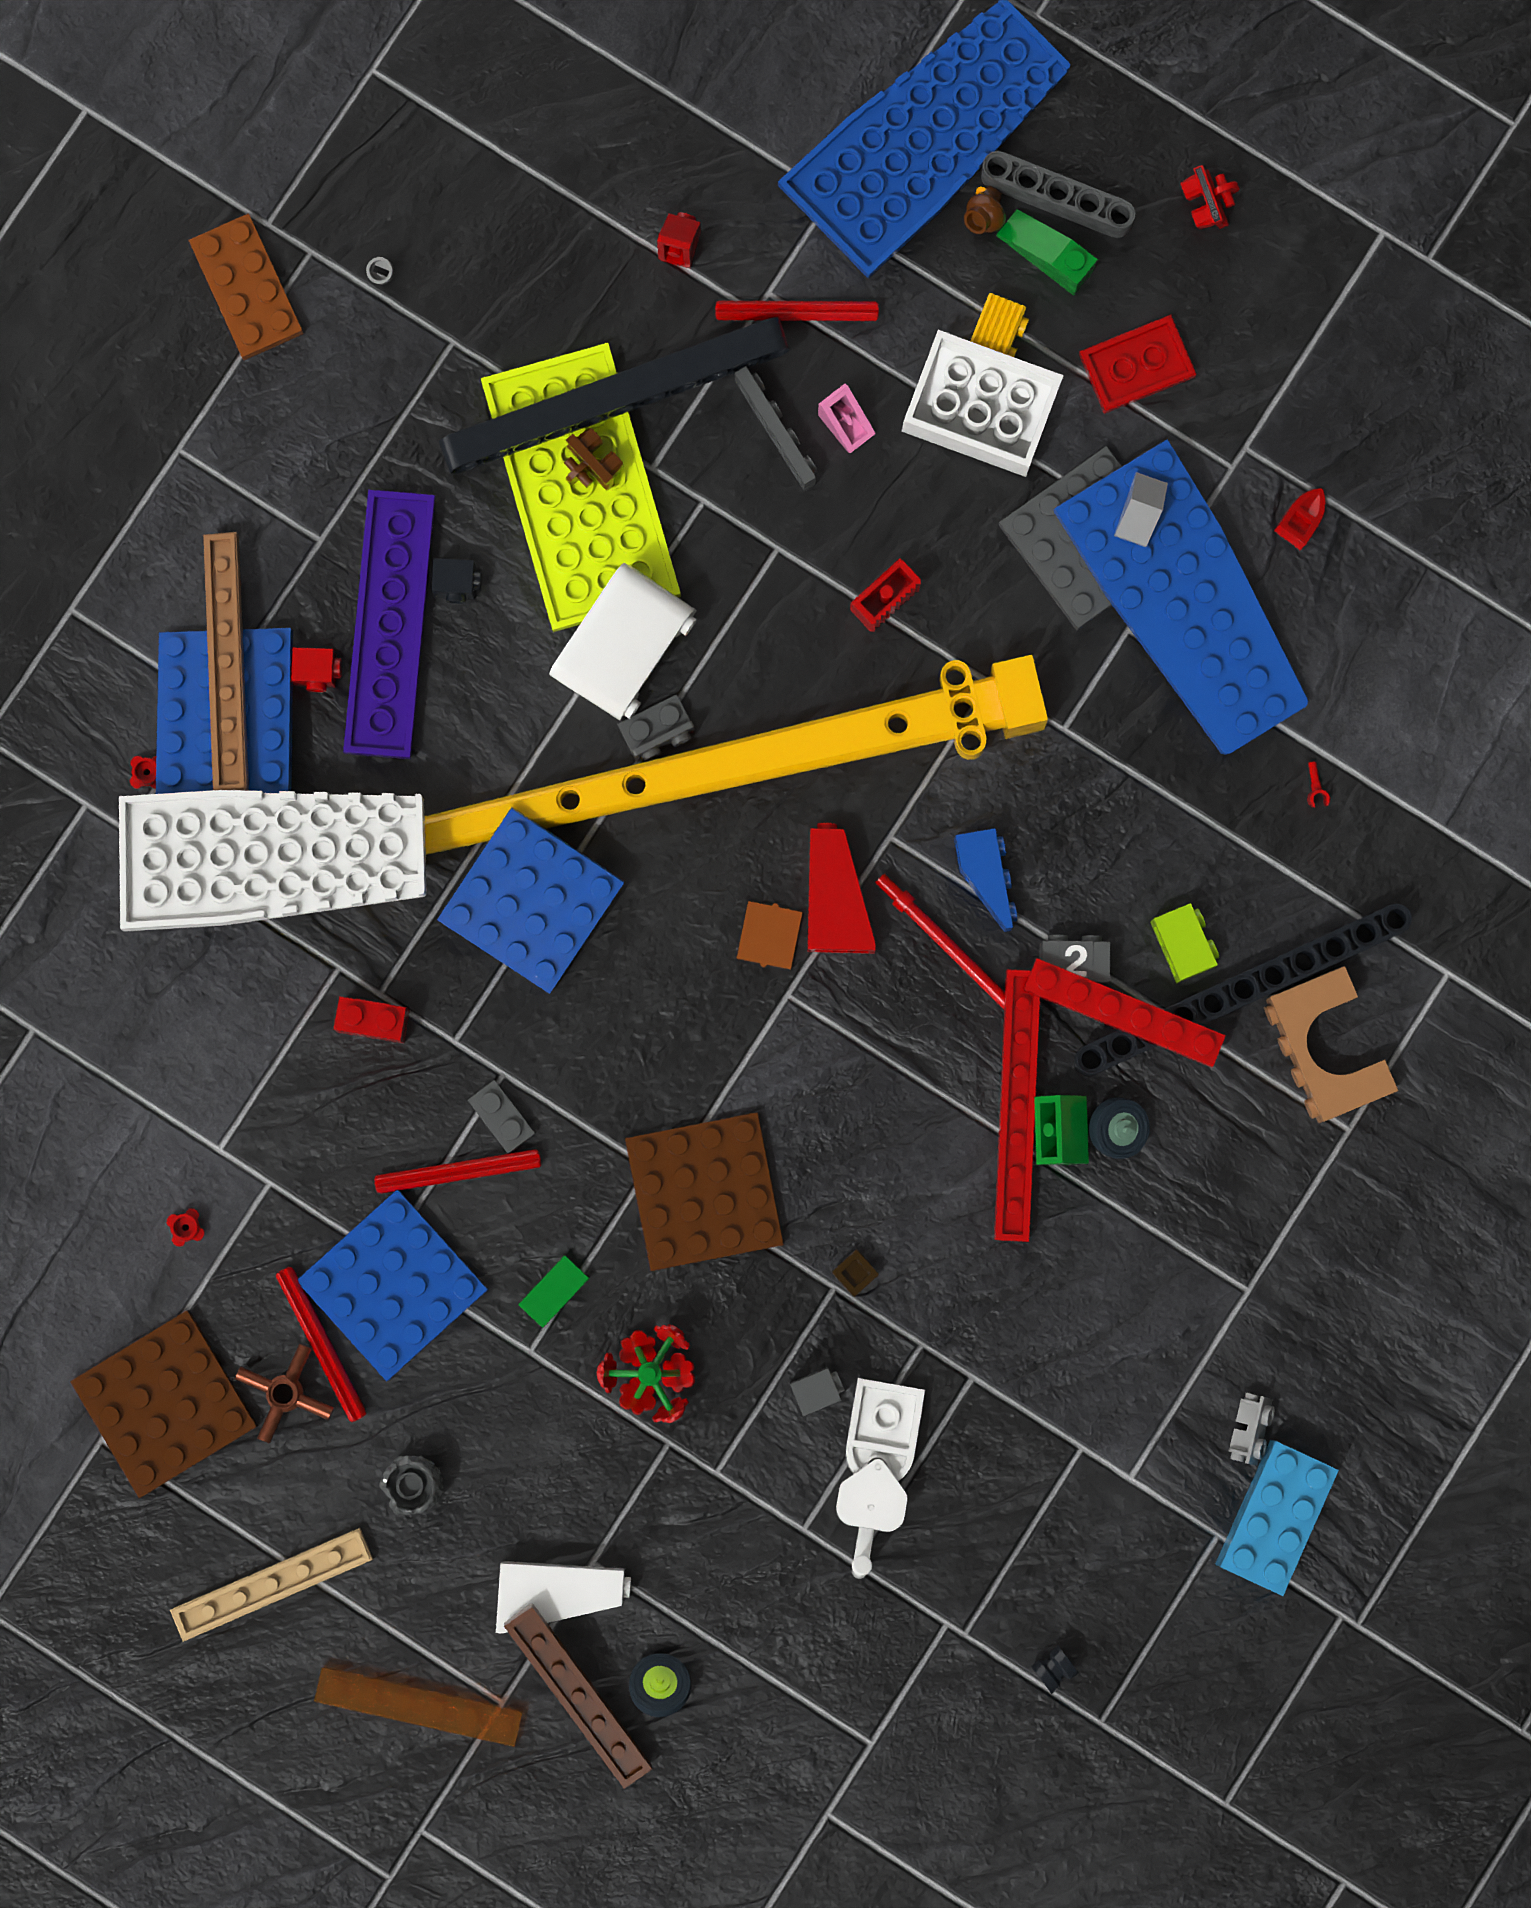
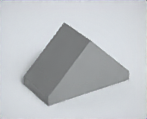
(1141, 509)

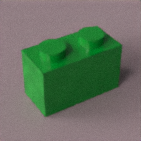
(1061, 1130)

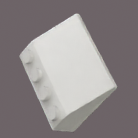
(981, 403)

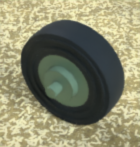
(1119, 1128)

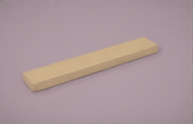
(271, 1584)

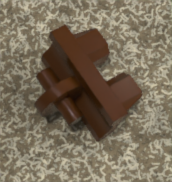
(582, 448)

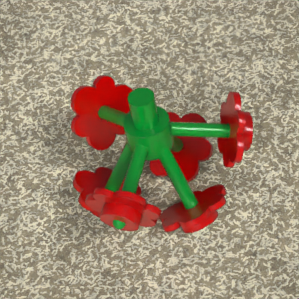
(638, 1393)

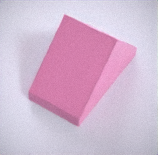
(845, 418)

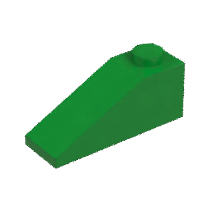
(1048, 250)

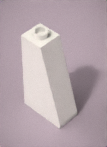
(558, 1590)

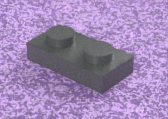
(501, 1117)

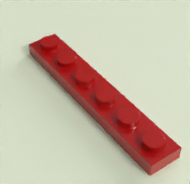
(1124, 1012)

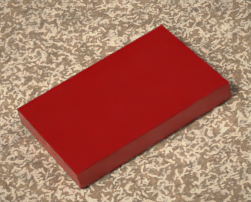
(1137, 364)

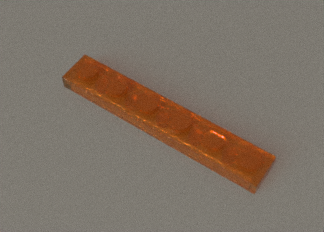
(418, 1706)

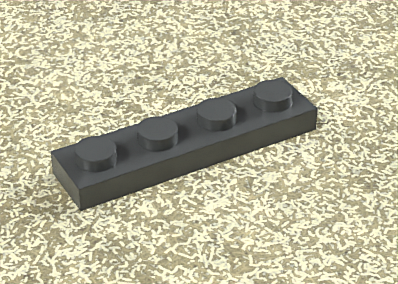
(769, 416)

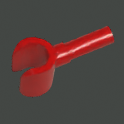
(1316, 786)

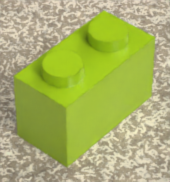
(1184, 942)

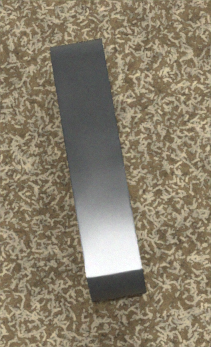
(1069, 207)

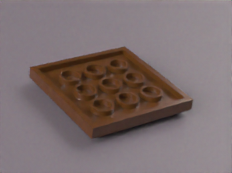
(704, 1191)
(163, 1404)

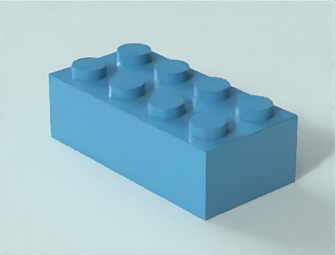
(1276, 1517)

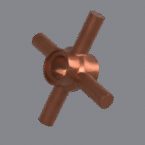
(270, 1388)

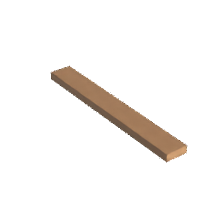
(226, 662)

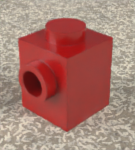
(315, 668)

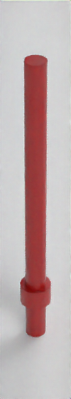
(904, 902)

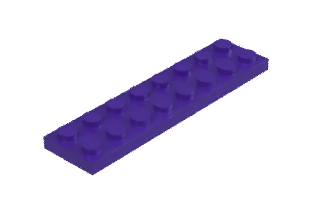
(389, 624)

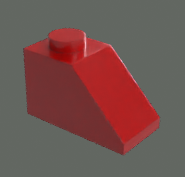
(679, 239)

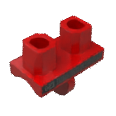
(1203, 184)

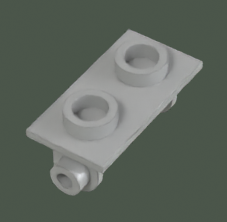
(1252, 1441)

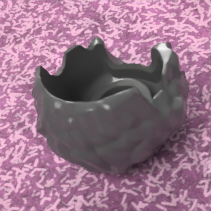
(412, 1484)

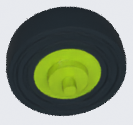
(659, 1685)

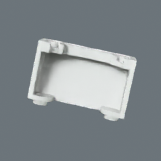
(622, 641)

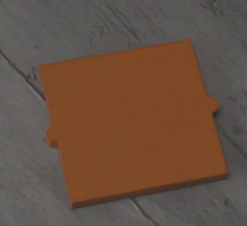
(769, 935)

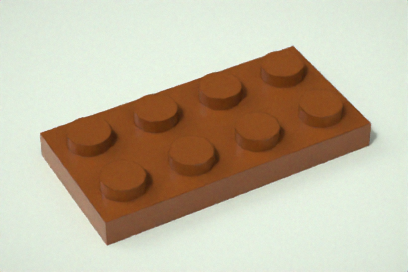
(246, 287)

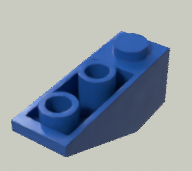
(981, 867)

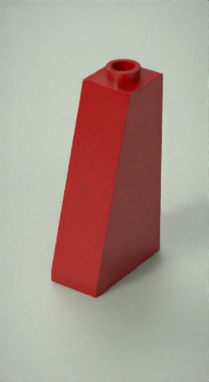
(835, 901)

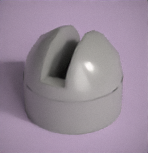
(377, 277)

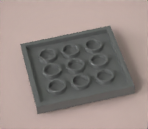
(1048, 548)

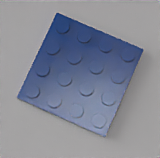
(530, 900)
(392, 1285)

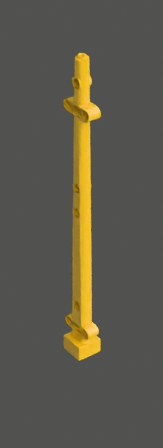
(1004, 700)

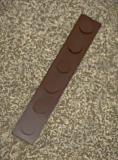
(578, 1695)

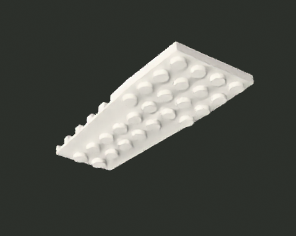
(264, 855)

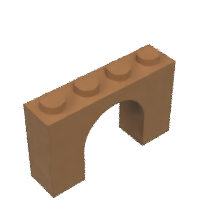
(1326, 1092)

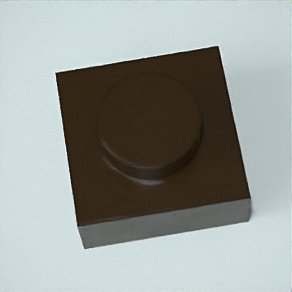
(855, 1273)

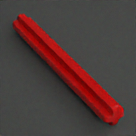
(798, 310)
(457, 1171)
(321, 1344)

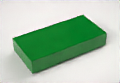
(553, 1291)

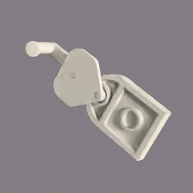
(882, 1429)

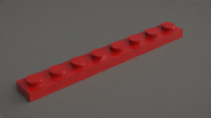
(1016, 1110)

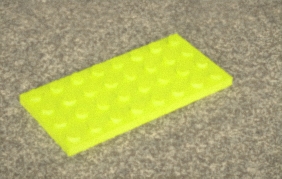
(573, 530)

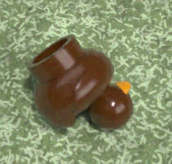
(985, 211)

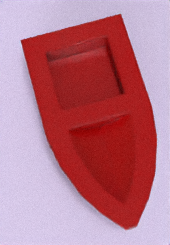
(1302, 518)

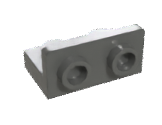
(657, 728)

